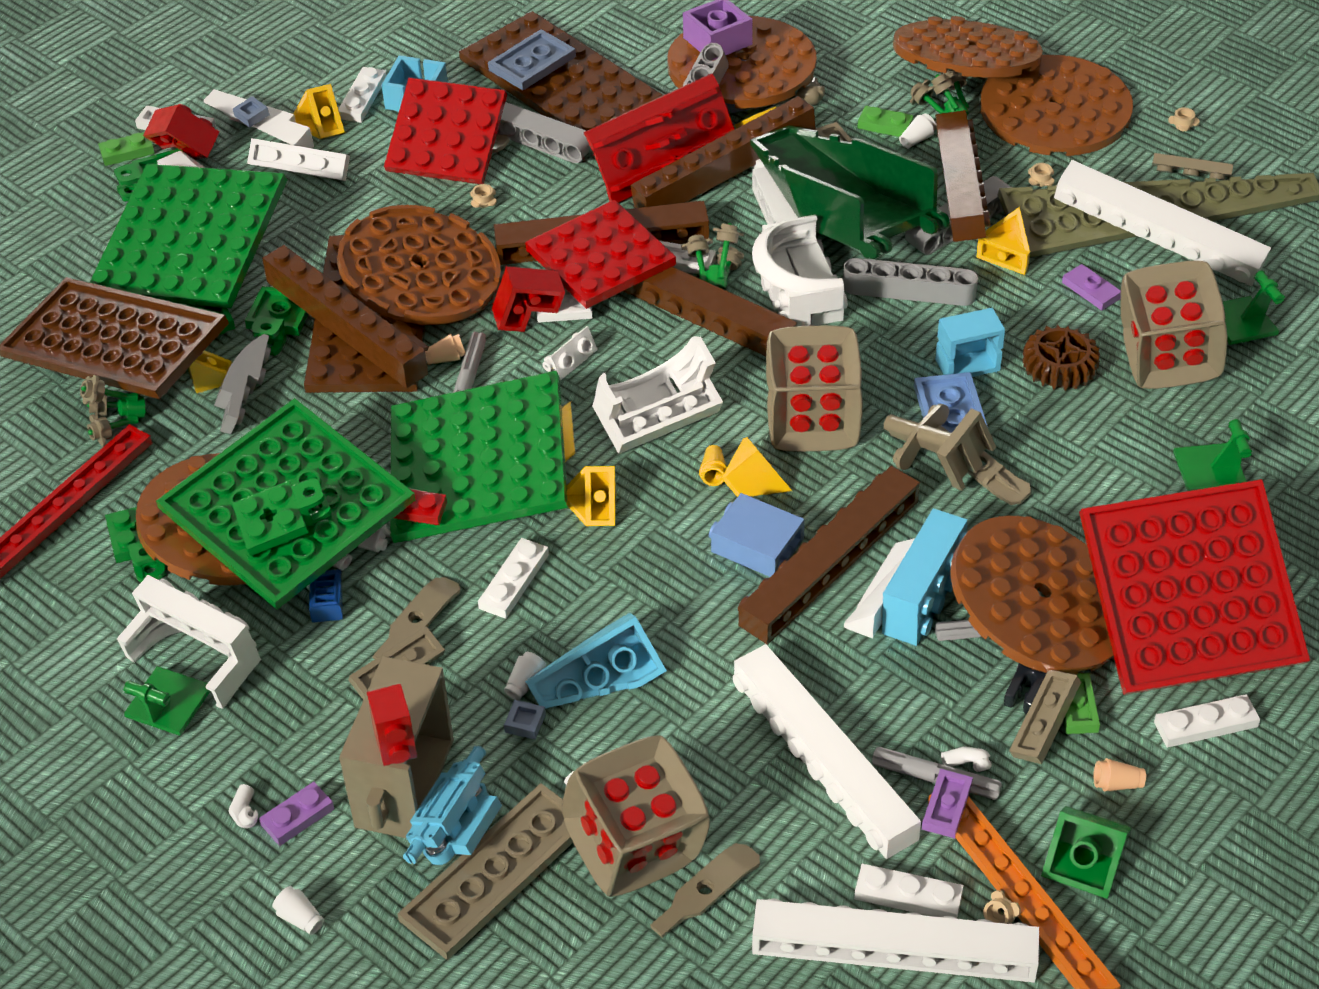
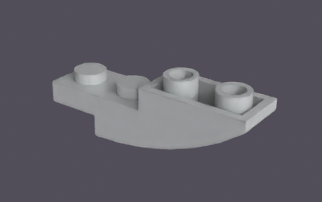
(241, 381)

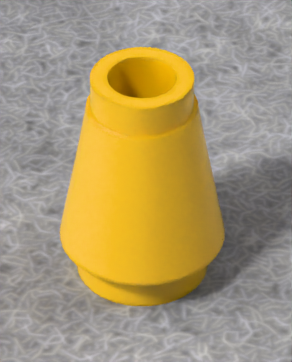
(712, 466)

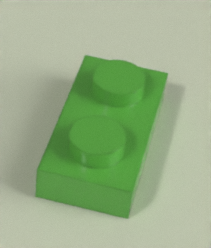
(884, 121)
(125, 148)
(1082, 713)

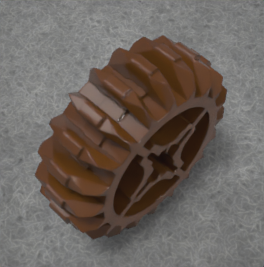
(1061, 357)

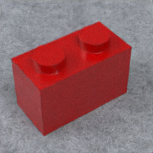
(392, 724)

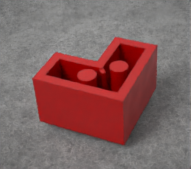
(181, 129)
(523, 292)

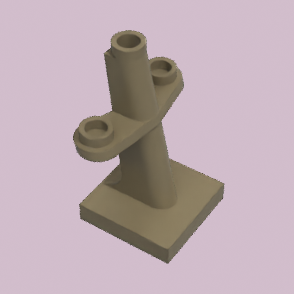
(956, 450)

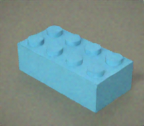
(922, 579)

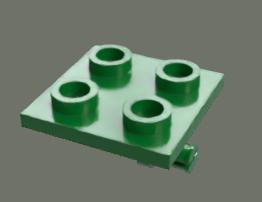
(1247, 315)
(1214, 463)
(166, 700)

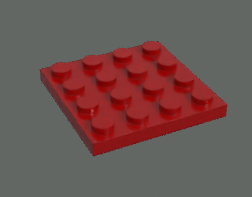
(445, 131)
(601, 253)

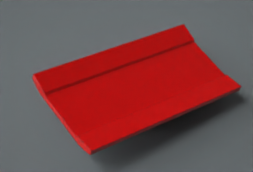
(658, 134)

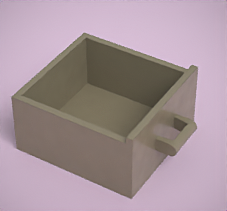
(389, 795)

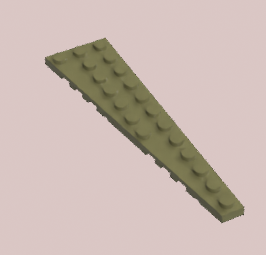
(1061, 227)

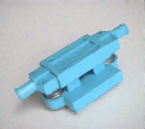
(453, 813)

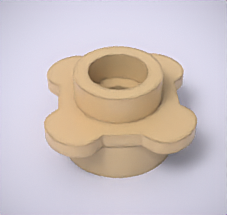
(1184, 119)
(1041, 175)
(483, 196)
(992, 909)

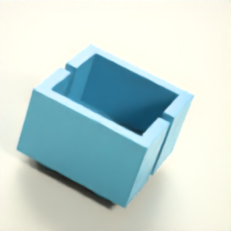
(405, 67)
(970, 343)

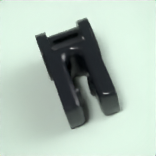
(1024, 677)

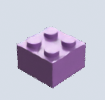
(717, 23)

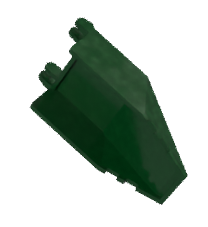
(852, 187)

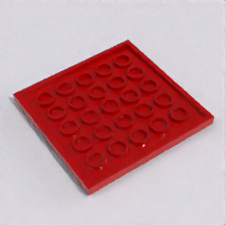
(1193, 586)

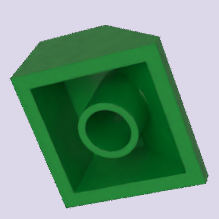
(1085, 851)

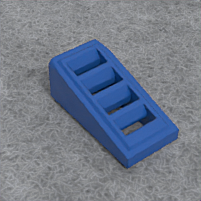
(327, 610)

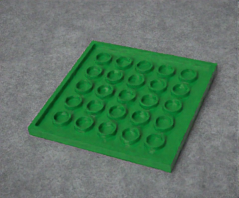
(190, 233)
(282, 448)
(485, 449)

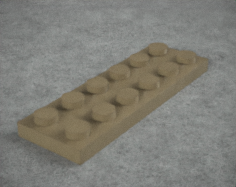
(496, 872)

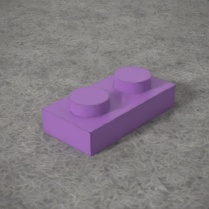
(947, 803)
(296, 813)

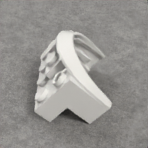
(791, 294)
(649, 404)
(172, 611)

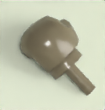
(812, 93)

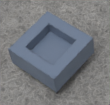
(251, 111)
(524, 719)

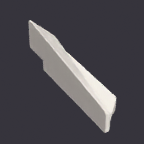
(278, 123)
(868, 615)

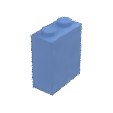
(756, 534)

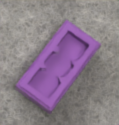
(1091, 287)

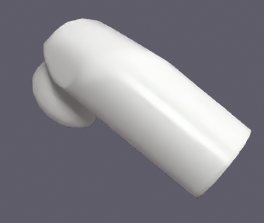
(967, 754)
(240, 808)

